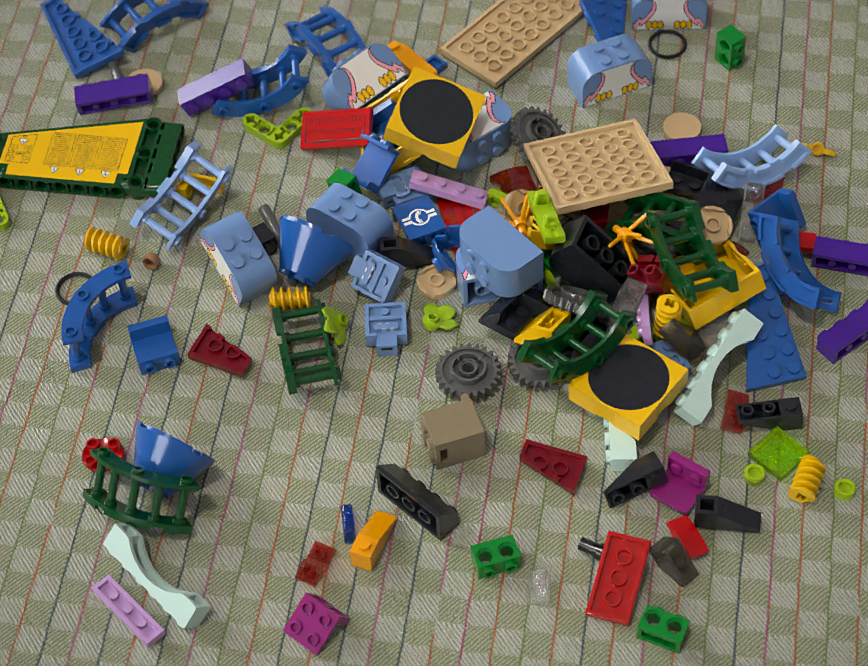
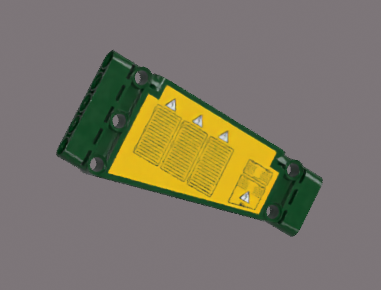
(92, 158)

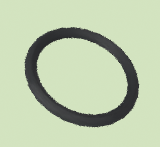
(667, 56)
(63, 279)

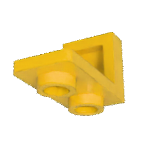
(186, 189)

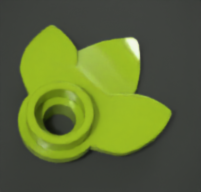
(438, 317)
(335, 324)

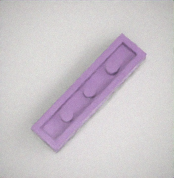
(448, 189)
(644, 320)
(128, 611)

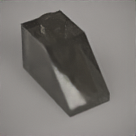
(683, 339)
(674, 560)

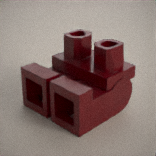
(649, 272)

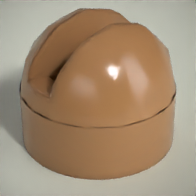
(151, 261)

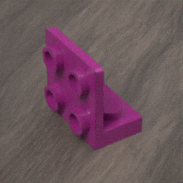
(685, 481)
(314, 622)

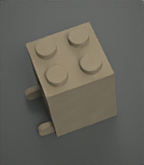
(453, 433)

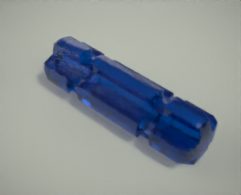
(348, 523)

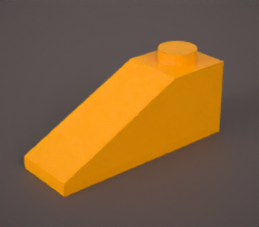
(410, 58)
(371, 540)

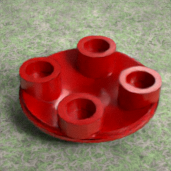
(93, 443)

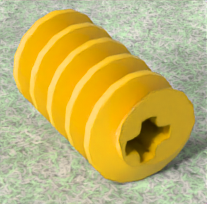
(106, 243)
(290, 298)
(667, 308)
(807, 479)

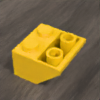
(544, 325)

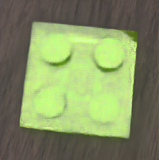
(778, 453)

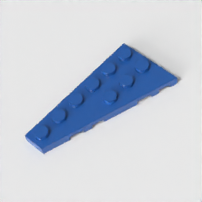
(80, 41)
(773, 352)

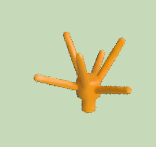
(520, 222)
(626, 236)

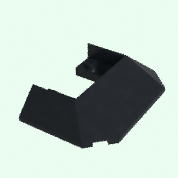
(697, 185)
(512, 314)

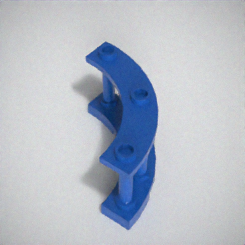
(157, 18)
(303, 33)
(264, 75)
(787, 267)
(83, 323)

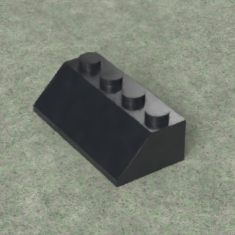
(416, 500)

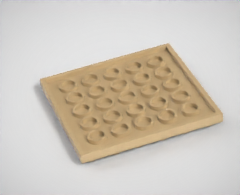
(597, 166)

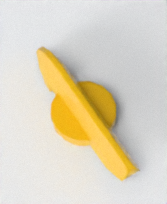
(818, 149)

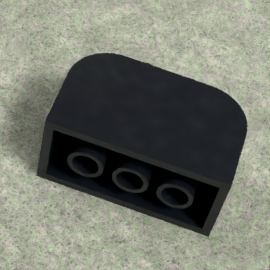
(588, 261)

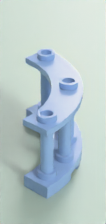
(738, 167)
(167, 189)

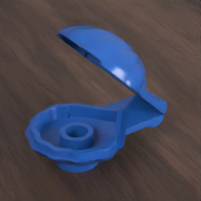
(440, 243)

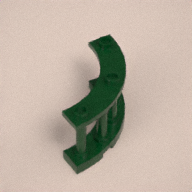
(655, 201)
(720, 271)
(567, 335)
(311, 374)
(130, 513)

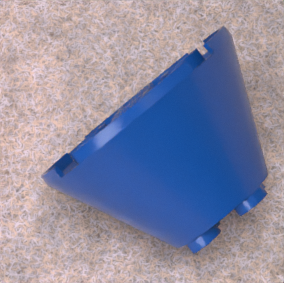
(307, 252)
(167, 456)

